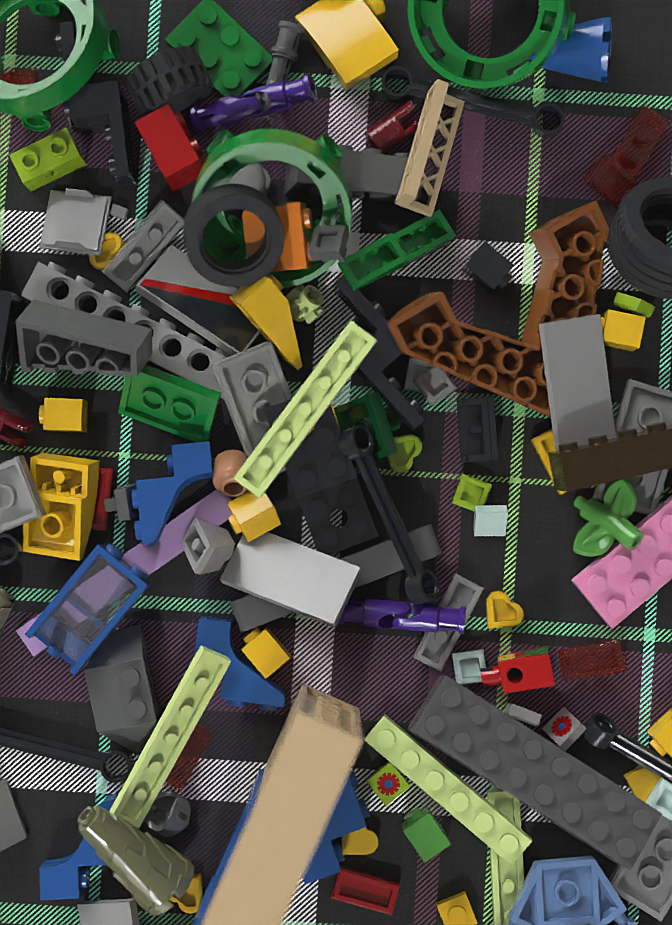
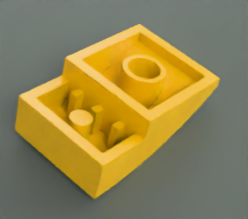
(348, 39)
(69, 499)

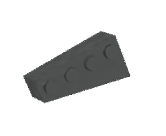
(366, 172)
(80, 341)

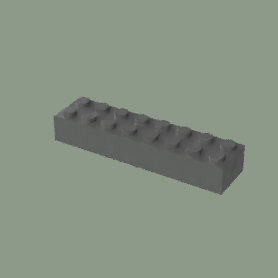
(535, 771)

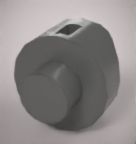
(172, 814)

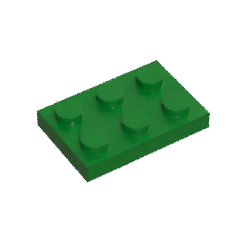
(226, 49)
(170, 403)

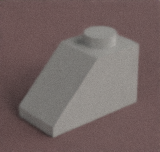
(207, 546)

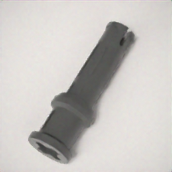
(283, 56)

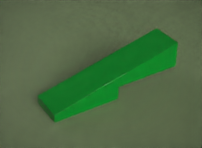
(397, 250)

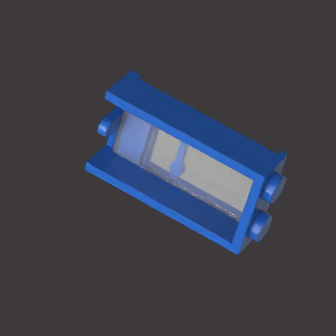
(89, 606)

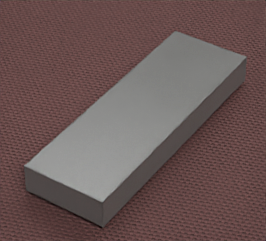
(144, 246)
(436, 647)

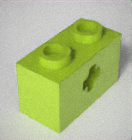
(47, 159)

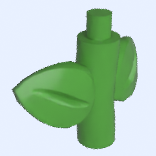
(608, 521)

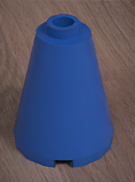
(585, 52)

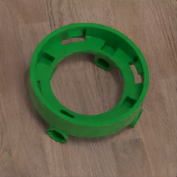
(553, 24)
(93, 43)
(320, 159)

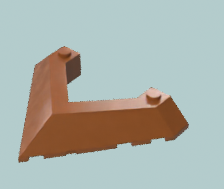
(514, 369)

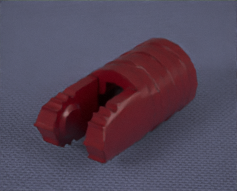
(389, 130)
(9, 436)

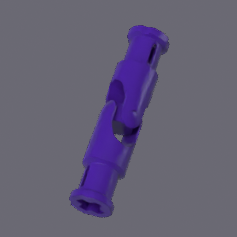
(233, 109)
(426, 618)

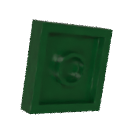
(371, 413)

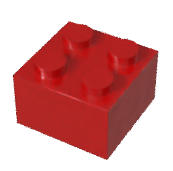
(168, 142)

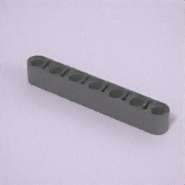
(374, 562)

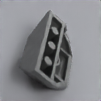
(123, 689)

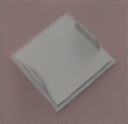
(75, 222)

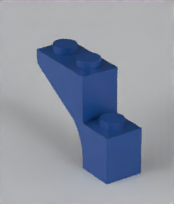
(158, 495)
(241, 680)
(345, 818)
(67, 876)

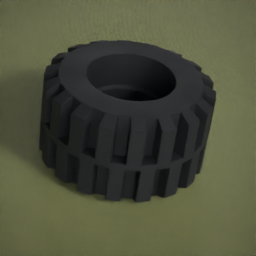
(169, 78)

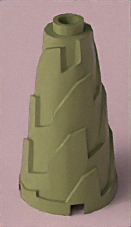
(138, 859)

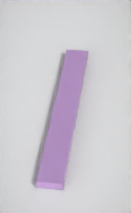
(211, 509)

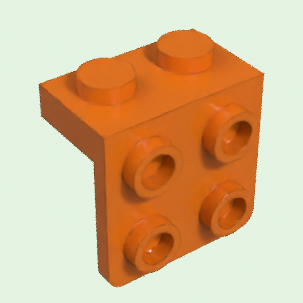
(295, 224)

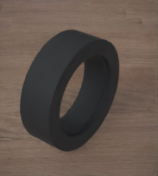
(239, 272)

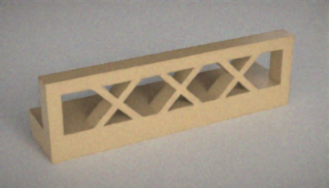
(423, 149)

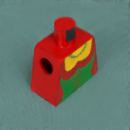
(534, 666)

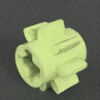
(305, 303)

